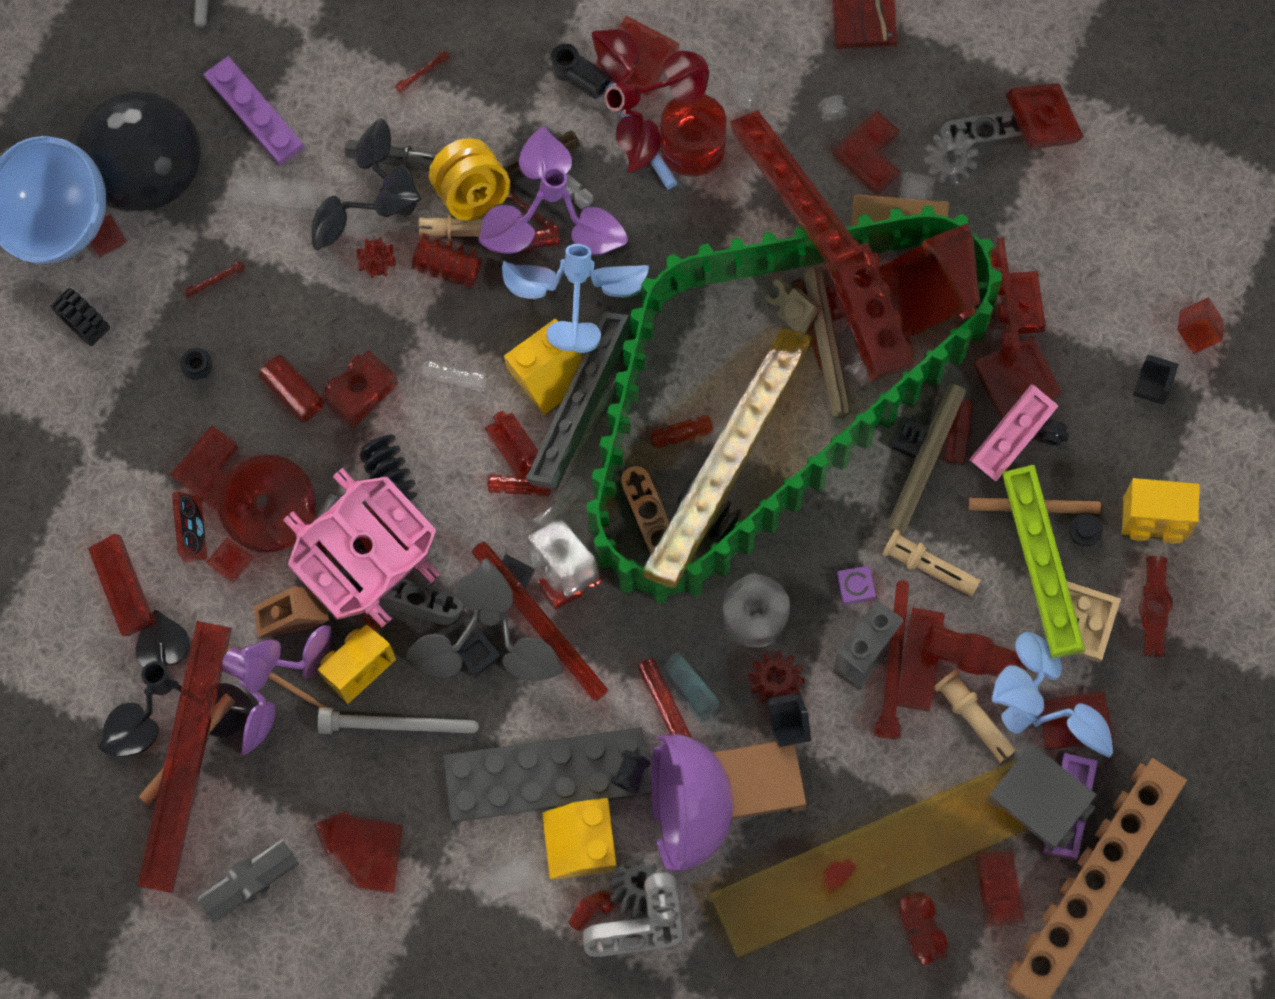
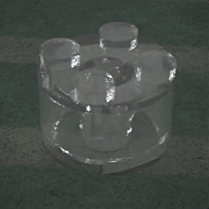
(756, 592)

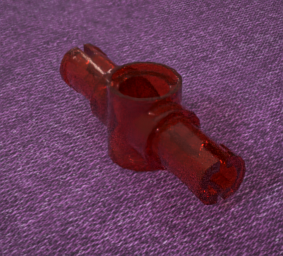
(1158, 591)

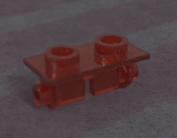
(512, 442)
(929, 940)

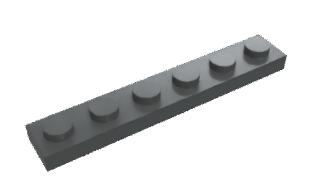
(579, 403)

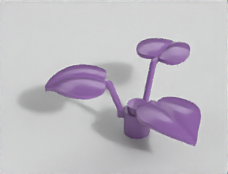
(549, 161)
(253, 668)

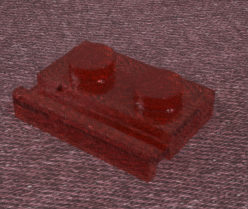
(1056, 731)

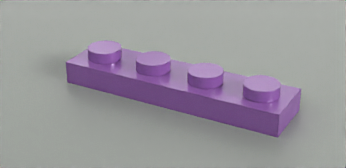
(253, 111)

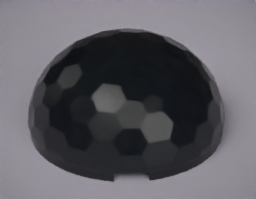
(141, 149)

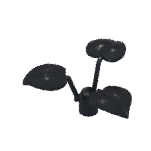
(395, 196)
(128, 726)

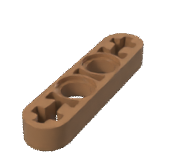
(647, 527)

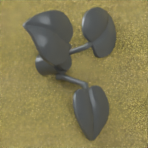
(490, 595)

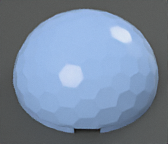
(49, 200)

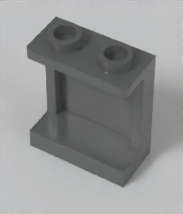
(867, 645)
(1043, 797)

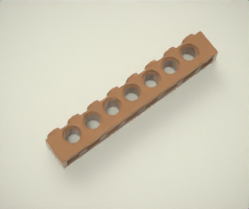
(1165, 787)

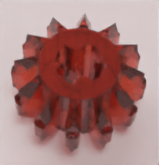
(781, 668)

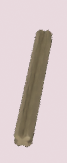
(827, 344)
(926, 458)

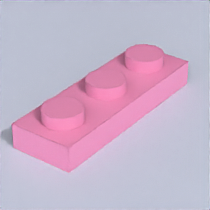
(1013, 432)

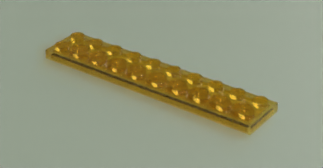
(886, 857)

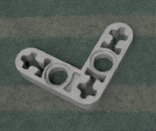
(611, 937)

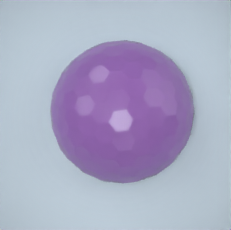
(690, 800)

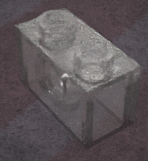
(562, 558)

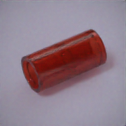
(291, 388)

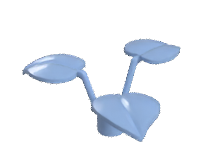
(534, 281)
(1026, 704)

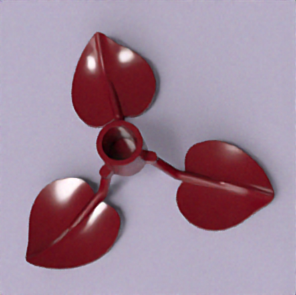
(687, 79)

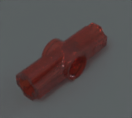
(970, 651)

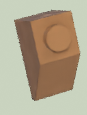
(289, 612)

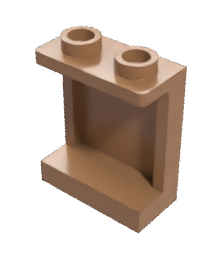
(763, 779)

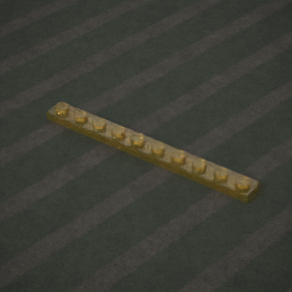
(727, 458)

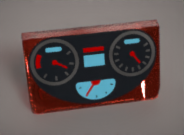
(189, 527)

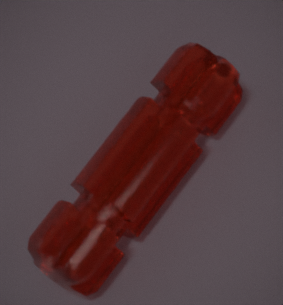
(681, 431)
(514, 485)

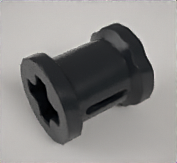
(630, 771)

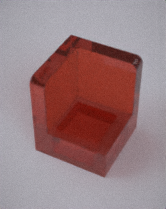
(1200, 325)

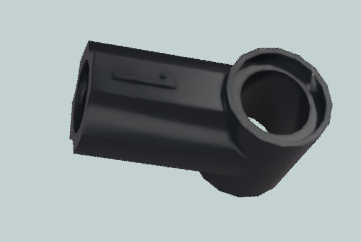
(580, 72)

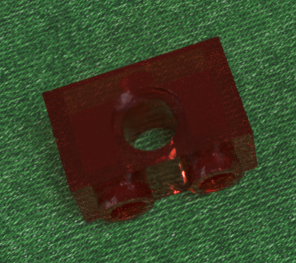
(357, 405)
(999, 888)

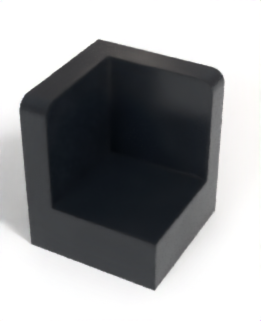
(1155, 379)
(789, 719)

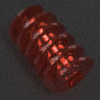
(446, 261)

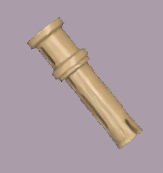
(913, 560)
(965, 703)

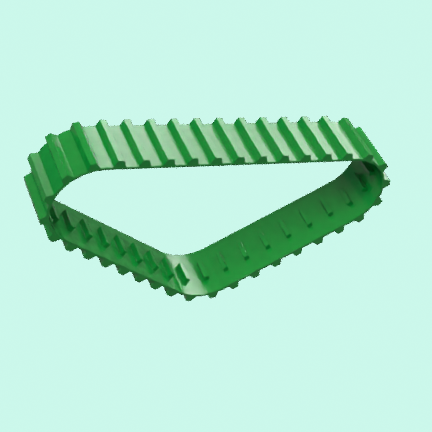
(756, 260)

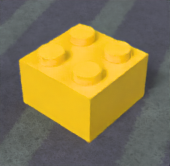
(1160, 510)

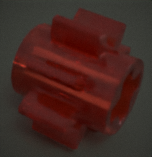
(376, 257)

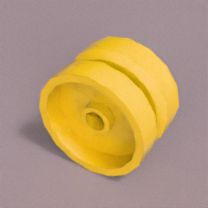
(469, 179)

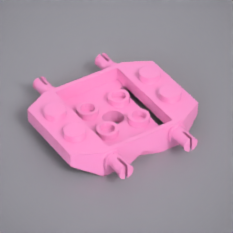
(375, 571)

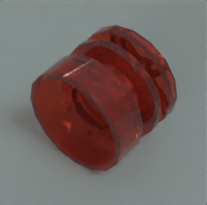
(693, 136)

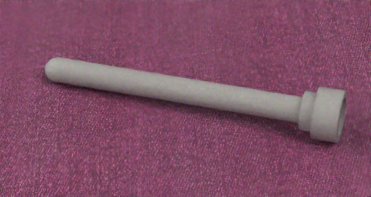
(332, 720)

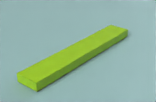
(1043, 562)

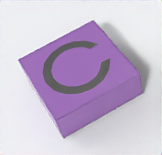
(856, 585)

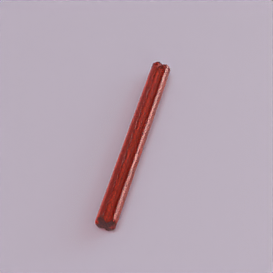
(545, 626)

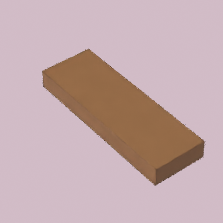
(880, 207)

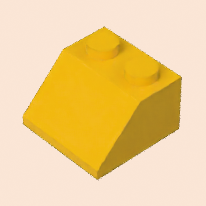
(543, 369)
(356, 662)
(579, 839)

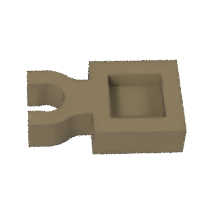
(796, 307)

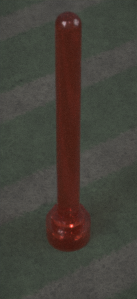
(888, 725)

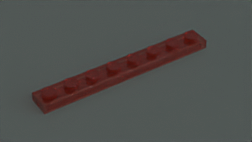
(797, 191)
(184, 757)

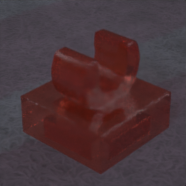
(230, 560)

